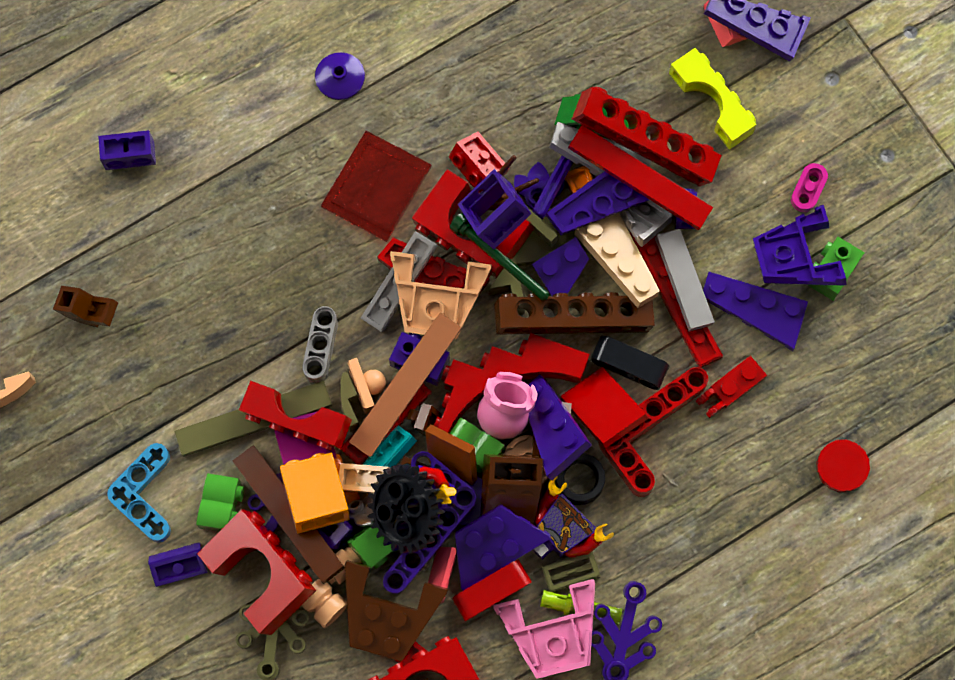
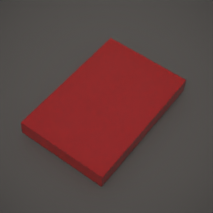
(604, 407)

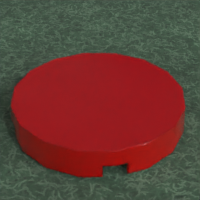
(843, 465)

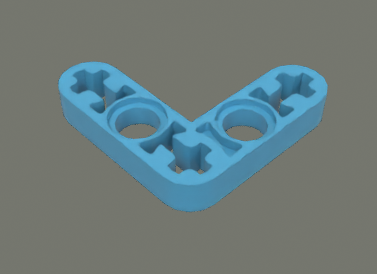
(134, 488)

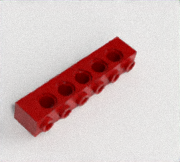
(590, 114)

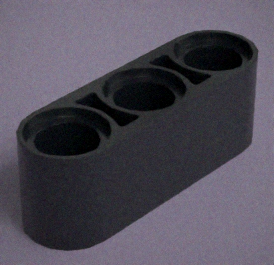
(629, 362)

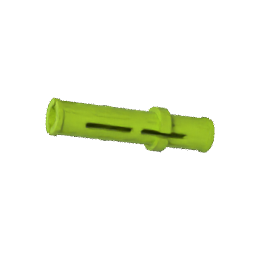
(565, 604)

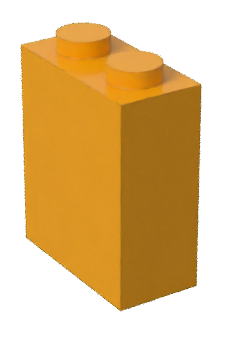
(314, 492)

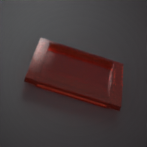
(376, 186)

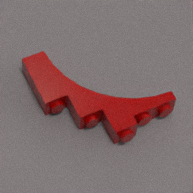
(538, 357)

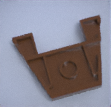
(385, 625)

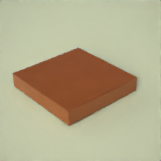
(452, 453)

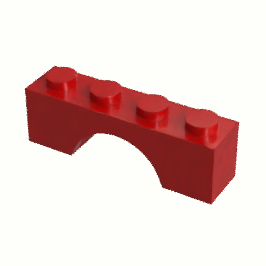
(324, 426)

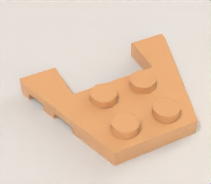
(423, 302)

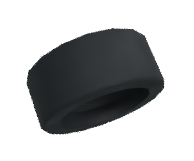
(583, 499)

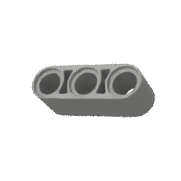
(320, 333)

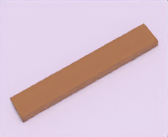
(405, 385)

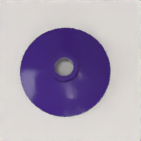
(340, 86)

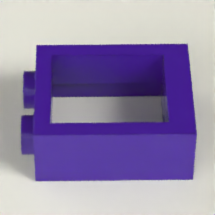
(503, 219)

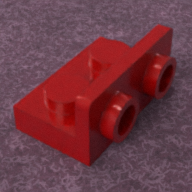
(475, 158)

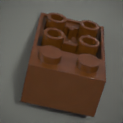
(512, 482)

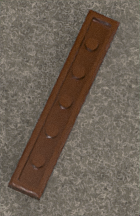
(273, 495)

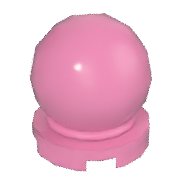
(506, 405)

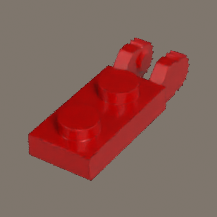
(733, 385)

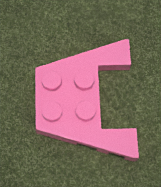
(555, 643)

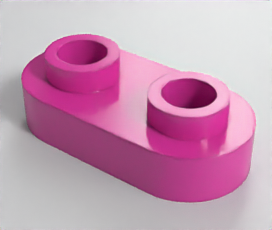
(808, 188)

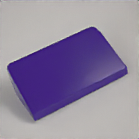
(176, 564)

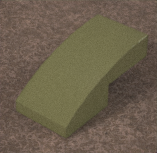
(348, 396)

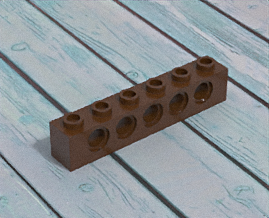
(510, 322)

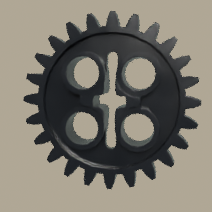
(405, 508)

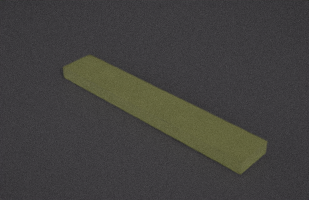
(234, 425)

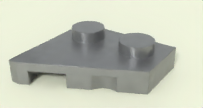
(646, 221)

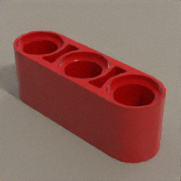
(491, 590)

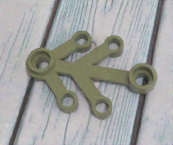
(271, 641)

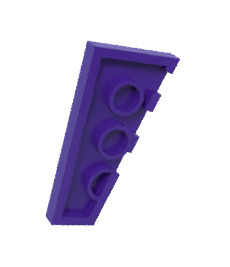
(593, 202)

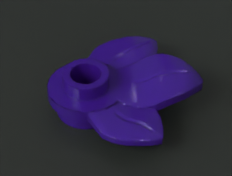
(537, 171)

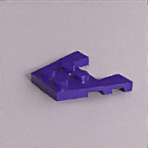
(786, 257)

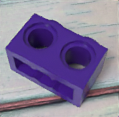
(127, 150)

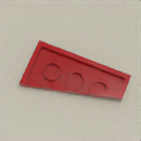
(436, 270)

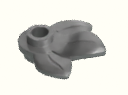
(359, 512)

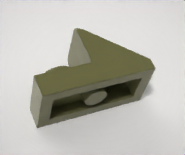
(507, 283)

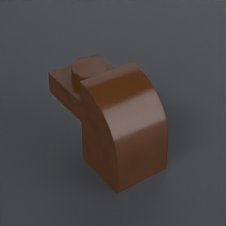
(84, 307)

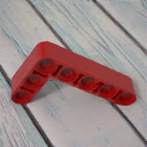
(666, 408)

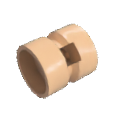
(326, 605)

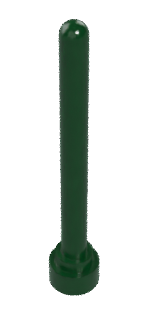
(462, 227)

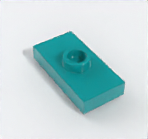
(392, 448)

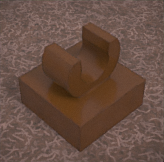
(423, 418)

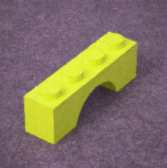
(694, 73)

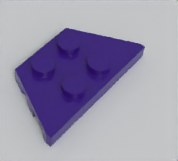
(494, 543)

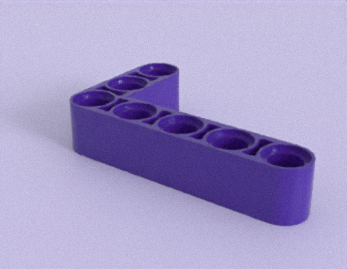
(459, 512)

